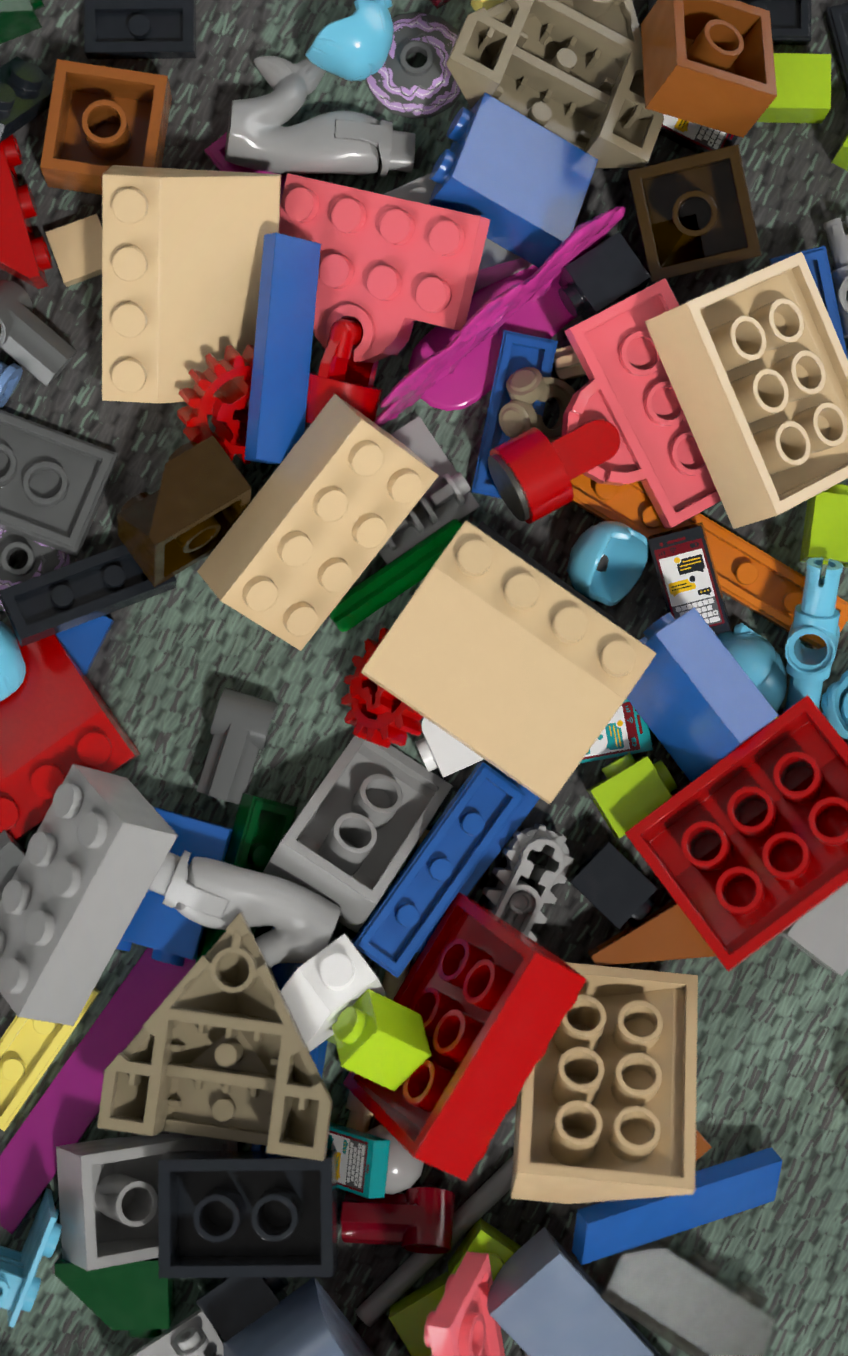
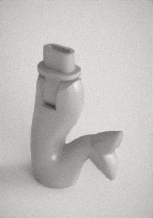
(321, 145)
(217, 892)

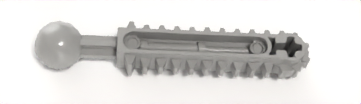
(519, 907)

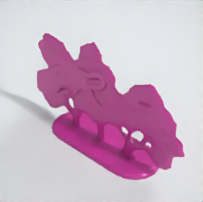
(458, 367)

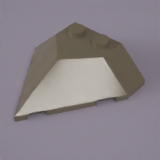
(566, 69)
(222, 1061)

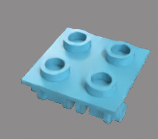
(19, 1269)

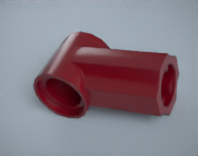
(415, 1220)

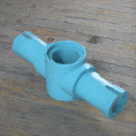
(818, 617)

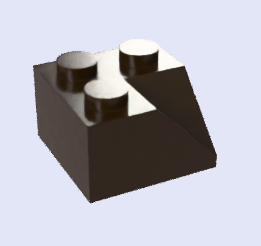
(695, 213)
(188, 514)

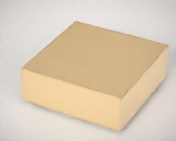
(78, 249)

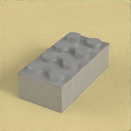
(77, 893)

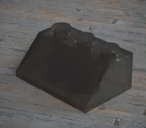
(686, 1300)

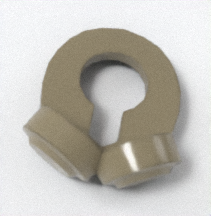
(525, 388)

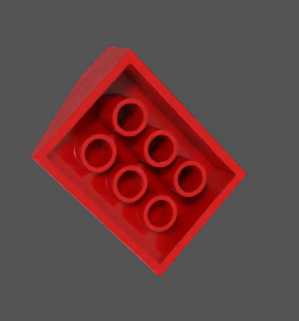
(46, 729)
(756, 834)
(488, 1019)

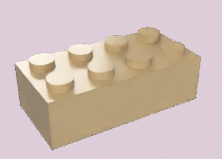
(316, 523)

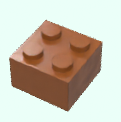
(709, 62)
(102, 121)

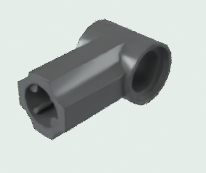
(29, 338)
(239, 735)

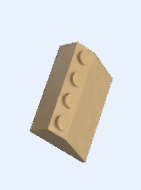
(179, 273)
(761, 388)
(508, 662)
(613, 1094)

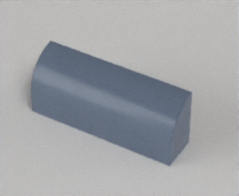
(557, 1308)

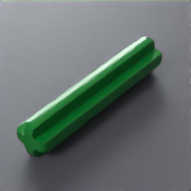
(393, 578)

